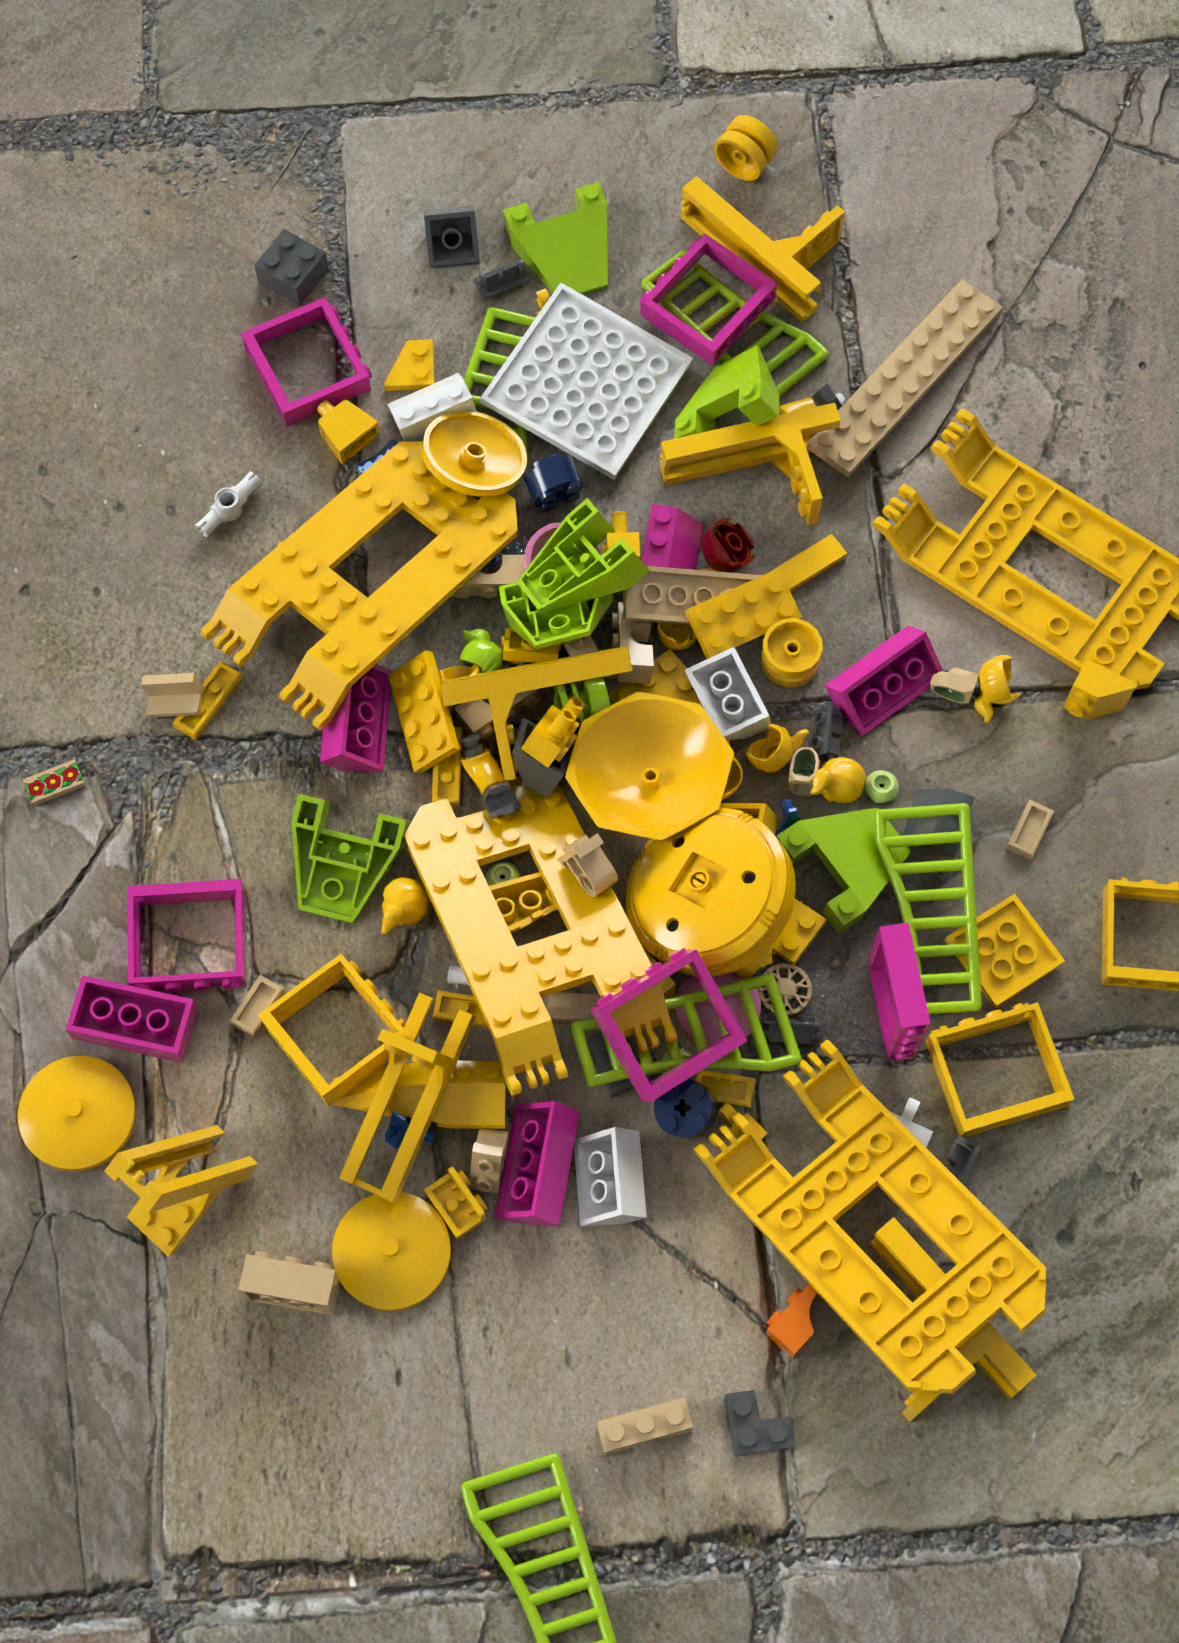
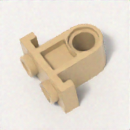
(589, 864)
(488, 1160)

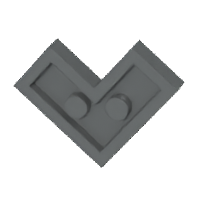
(750, 1433)

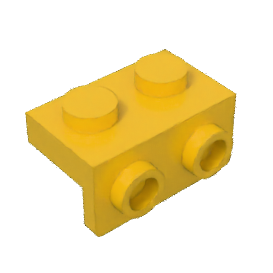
(456, 1203)

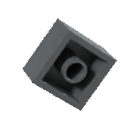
(291, 267)

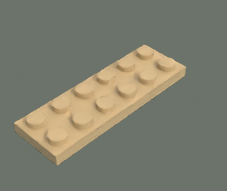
(668, 592)

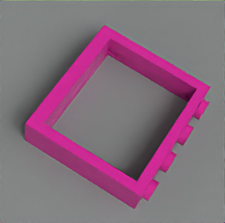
(684, 334)
(335, 393)
(186, 893)
(898, 992)
(692, 1065)

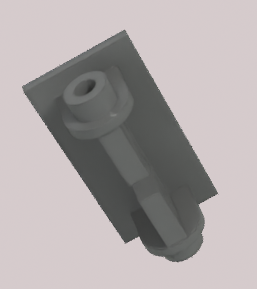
(501, 279)
(828, 722)
(802, 1027)
(962, 1159)

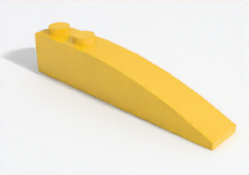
(523, 900)
(471, 1099)

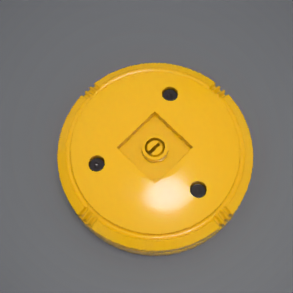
(712, 890)

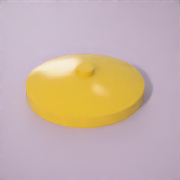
(474, 453)
(77, 1113)
(391, 1252)

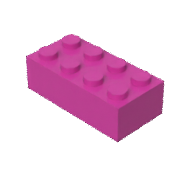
(132, 1019)

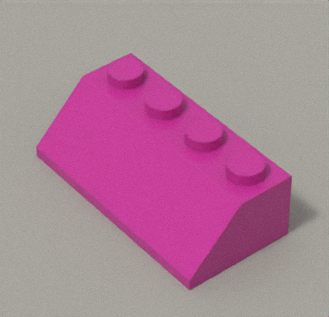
(671, 538)
(885, 679)
(359, 729)
(537, 1164)

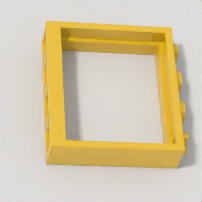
(1128, 976)
(304, 994)
(993, 1021)

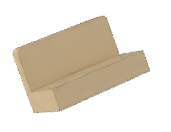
(173, 694)
(570, 1007)

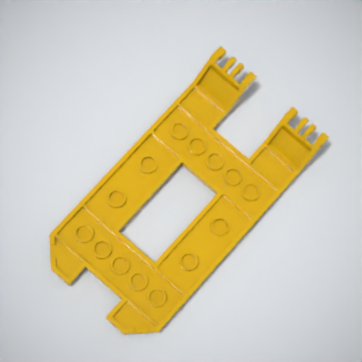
(1014, 504)
(356, 626)
(512, 978)
(871, 1151)

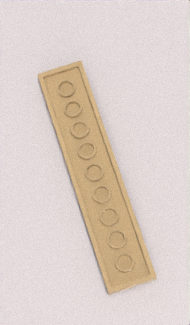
(905, 377)

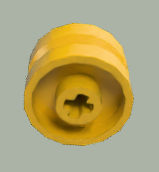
(745, 148)
(791, 653)

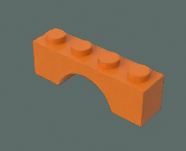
(793, 1326)

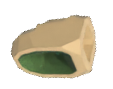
(954, 684)
(803, 767)

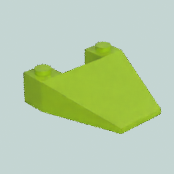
(565, 247)
(732, 384)
(571, 567)
(554, 625)
(850, 854)
(340, 869)

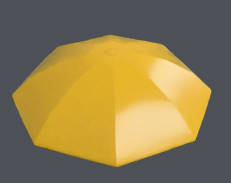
(649, 766)

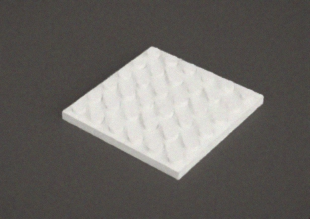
(586, 380)

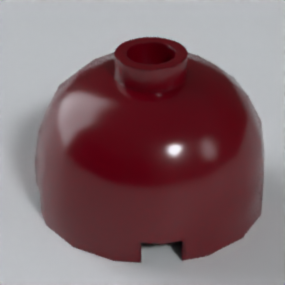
(727, 546)

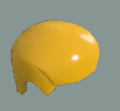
(676, 636)

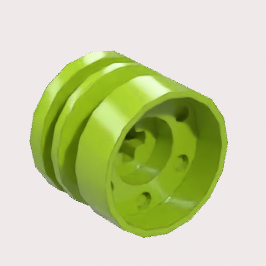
(592, 694)

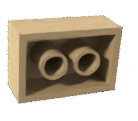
(289, 1283)

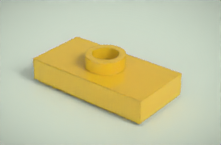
(728, 1087)

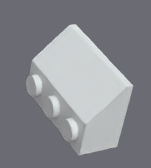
(422, 407)
(729, 695)
(610, 1177)

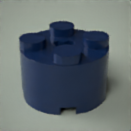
(553, 481)
(697, 1120)

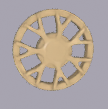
(788, 988)

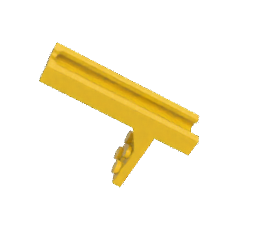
(714, 216)
(746, 445)
(503, 685)
(399, 1052)
(170, 1204)
(984, 1348)

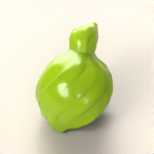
(481, 651)

